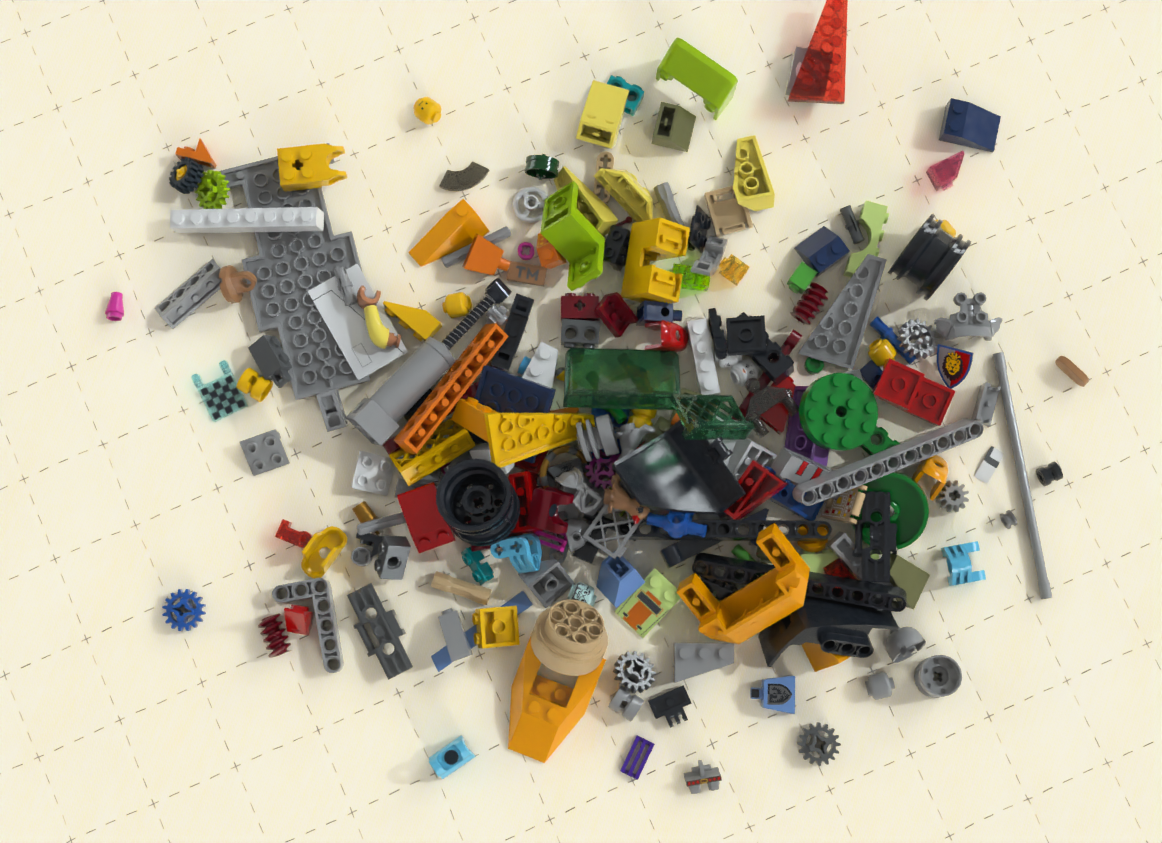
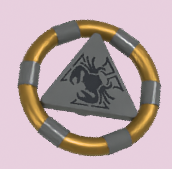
(558, 469)

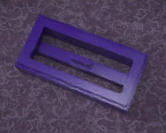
(630, 773)

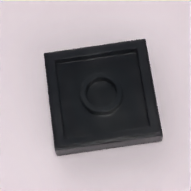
(746, 335)

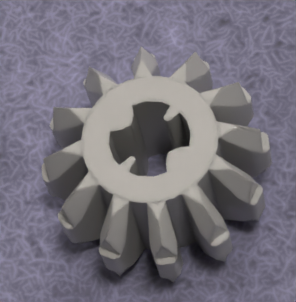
(958, 492)

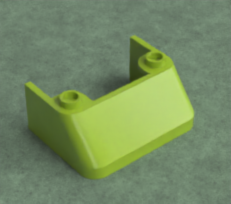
(699, 75)

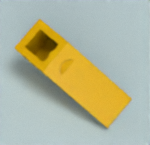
(416, 319)

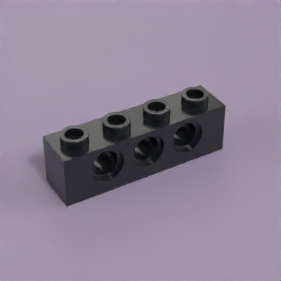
(775, 371)

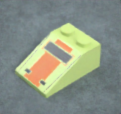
(648, 603)

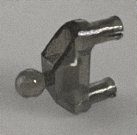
(765, 400)

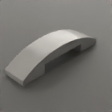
(710, 257)

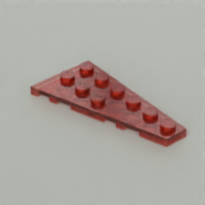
(824, 65)

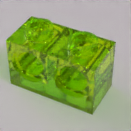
(691, 280)

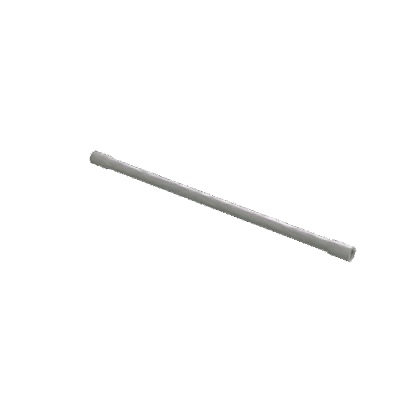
(1043, 582)

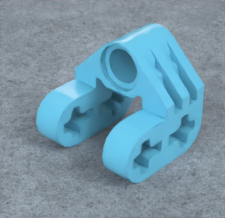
(523, 557)
(960, 564)

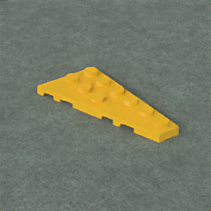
(528, 434)

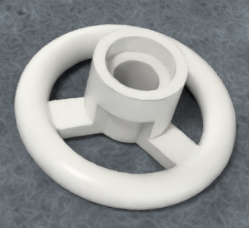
(529, 198)

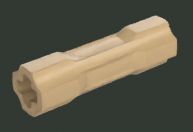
(449, 584)

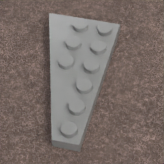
(843, 326)

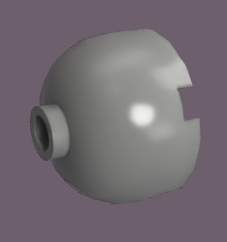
(903, 643)

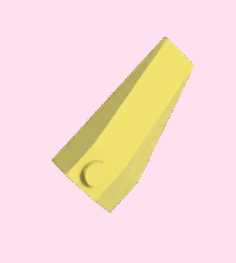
(751, 179)
(588, 203)

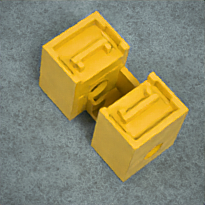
(649, 242)

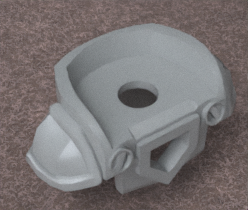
(968, 320)
(584, 493)

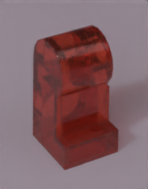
(290, 535)

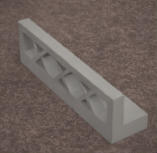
(193, 295)

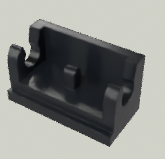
(588, 551)

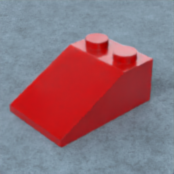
(423, 518)

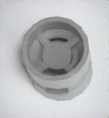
(631, 708)

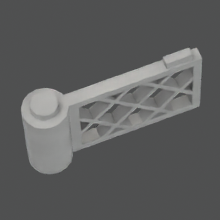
(621, 546)

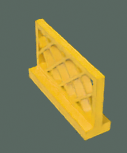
(430, 459)

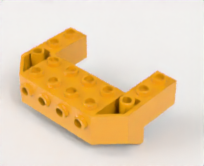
(757, 603)

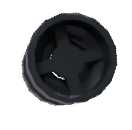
(1049, 473)

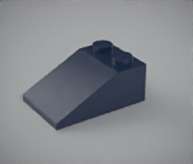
(969, 125)

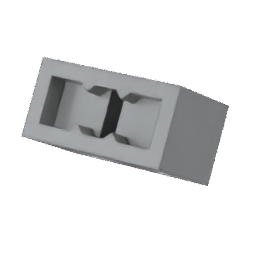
(332, 409)

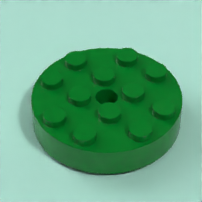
(852, 399)
(909, 505)

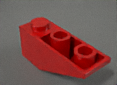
(298, 619)

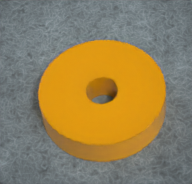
(812, 546)

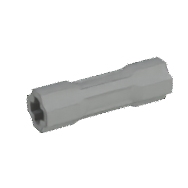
(668, 205)

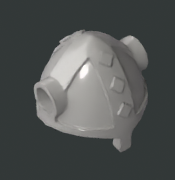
(574, 534)

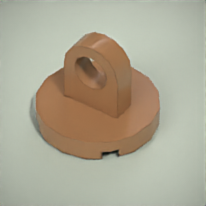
(232, 284)

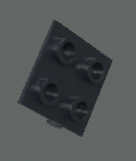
(699, 226)

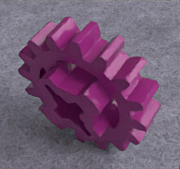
(600, 473)

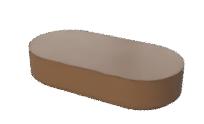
(1072, 371)

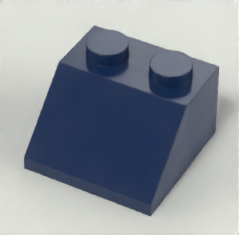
(822, 250)

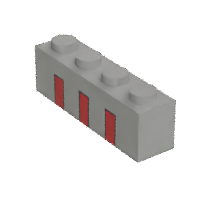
(798, 468)

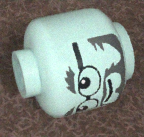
(582, 593)

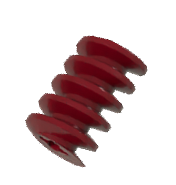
(809, 303)
(274, 635)

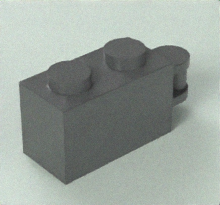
(271, 360)

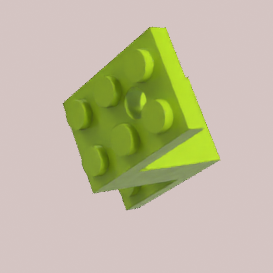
(573, 236)

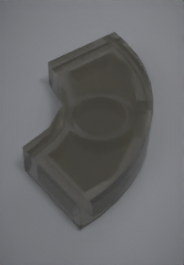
(465, 178)

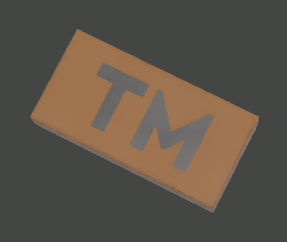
(526, 273)

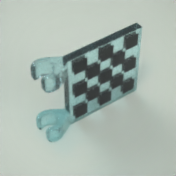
(221, 394)

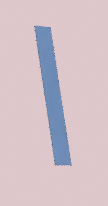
(442, 658)

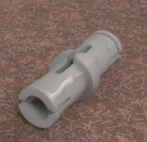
(345, 286)

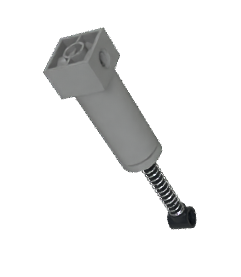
(379, 414)

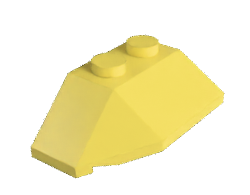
(627, 192)

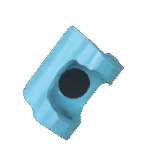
(451, 757)

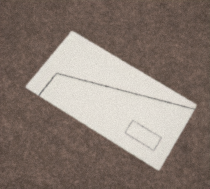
(349, 324)

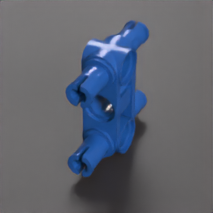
(677, 524)

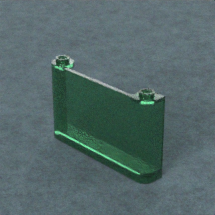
(621, 378)

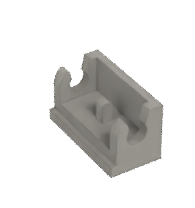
(985, 403)

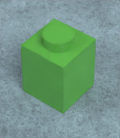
(801, 278)

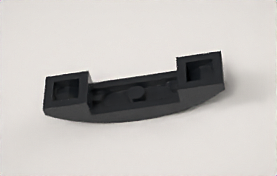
(514, 329)

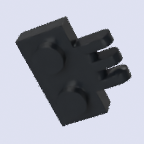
(671, 705)

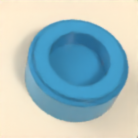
(523, 366)

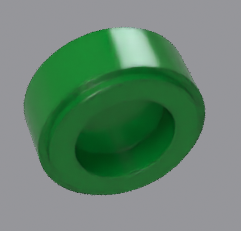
(813, 365)

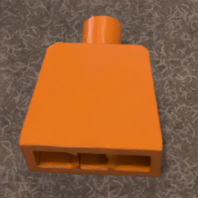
(485, 257)

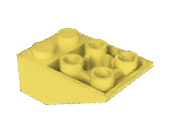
(602, 114)

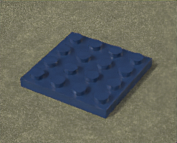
(511, 395)

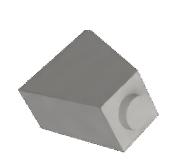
(454, 635)

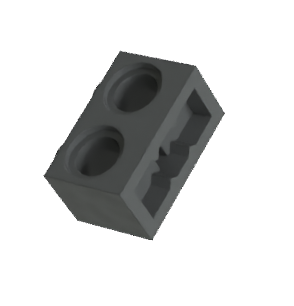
(580, 327)

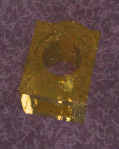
(733, 269)

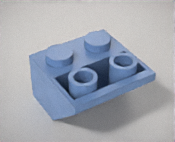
(618, 580)

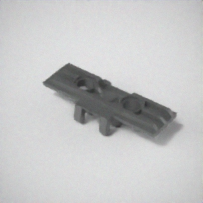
(385, 629)

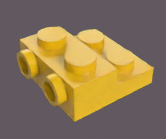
(496, 627)

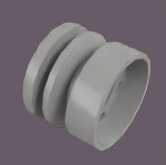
(597, 438)
(949, 676)

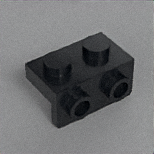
(616, 247)

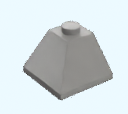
(548, 582)

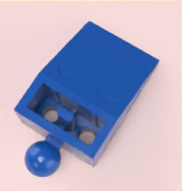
(785, 499)

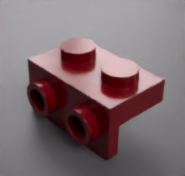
(615, 313)

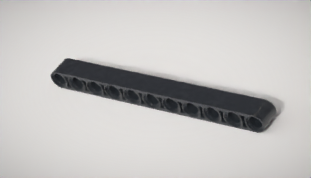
(733, 534)
(828, 582)

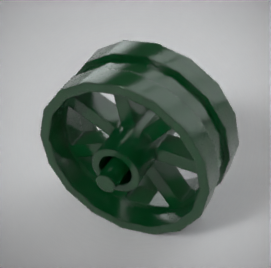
(541, 166)

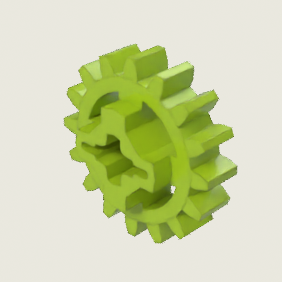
(212, 190)

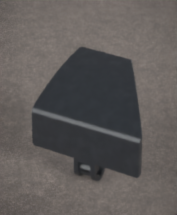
(680, 474)

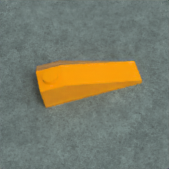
(449, 234)

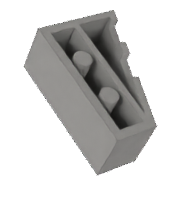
(700, 658)

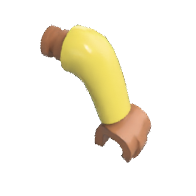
(377, 332)

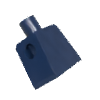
(652, 311)

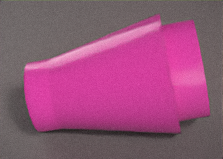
(115, 307)

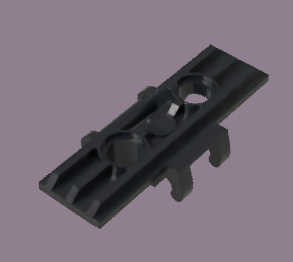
(881, 537)

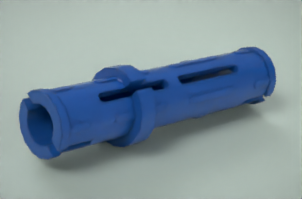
(887, 333)

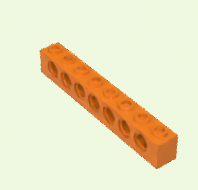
(450, 388)

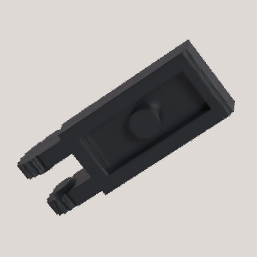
(717, 335)

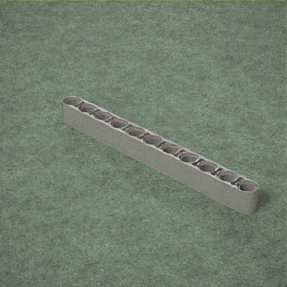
(964, 431)

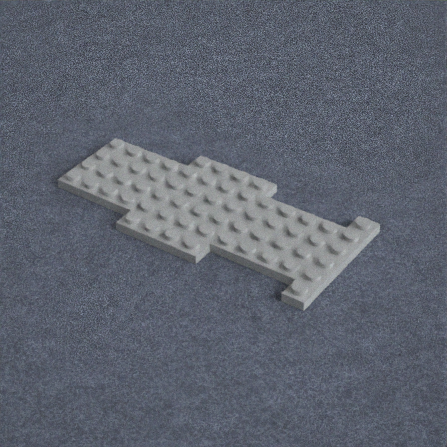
(286, 271)

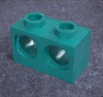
(634, 90)

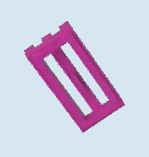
(560, 548)

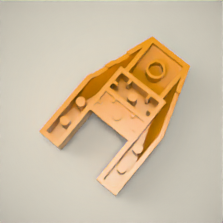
(544, 709)

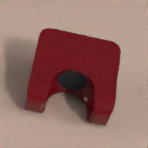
(544, 509)

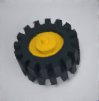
(186, 175)

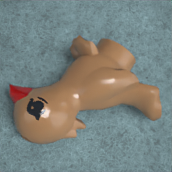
(620, 500)

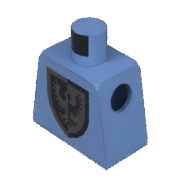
(776, 693)

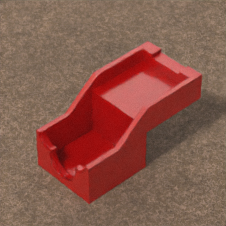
(913, 392)

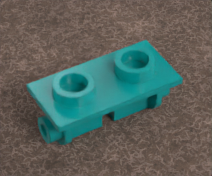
(480, 572)

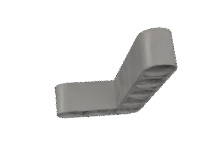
(329, 614)

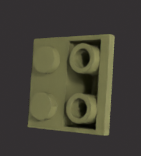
(673, 127)

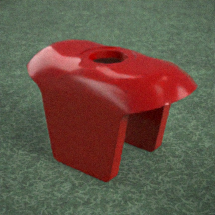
(668, 336)

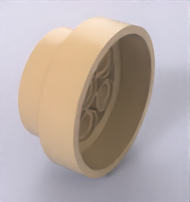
(570, 638)

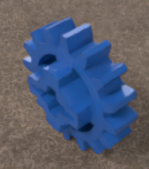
(185, 602)

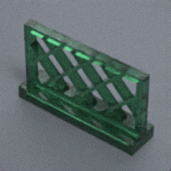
(714, 428)

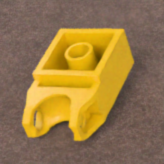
(314, 169)

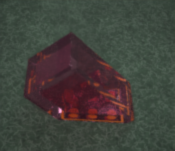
(945, 172)

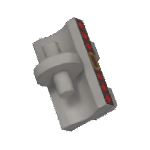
(701, 775)

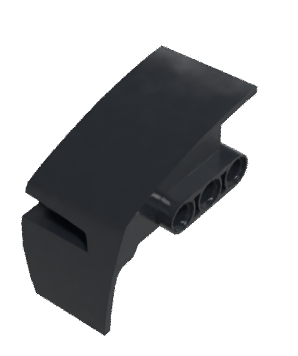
(833, 624)

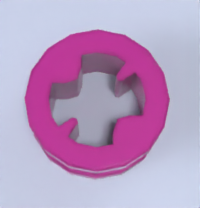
(526, 257)

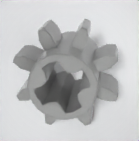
(497, 315)

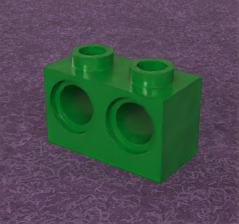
(885, 442)

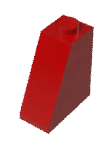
(777, 415)

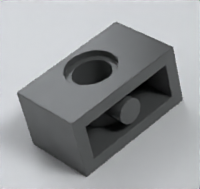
(397, 548)

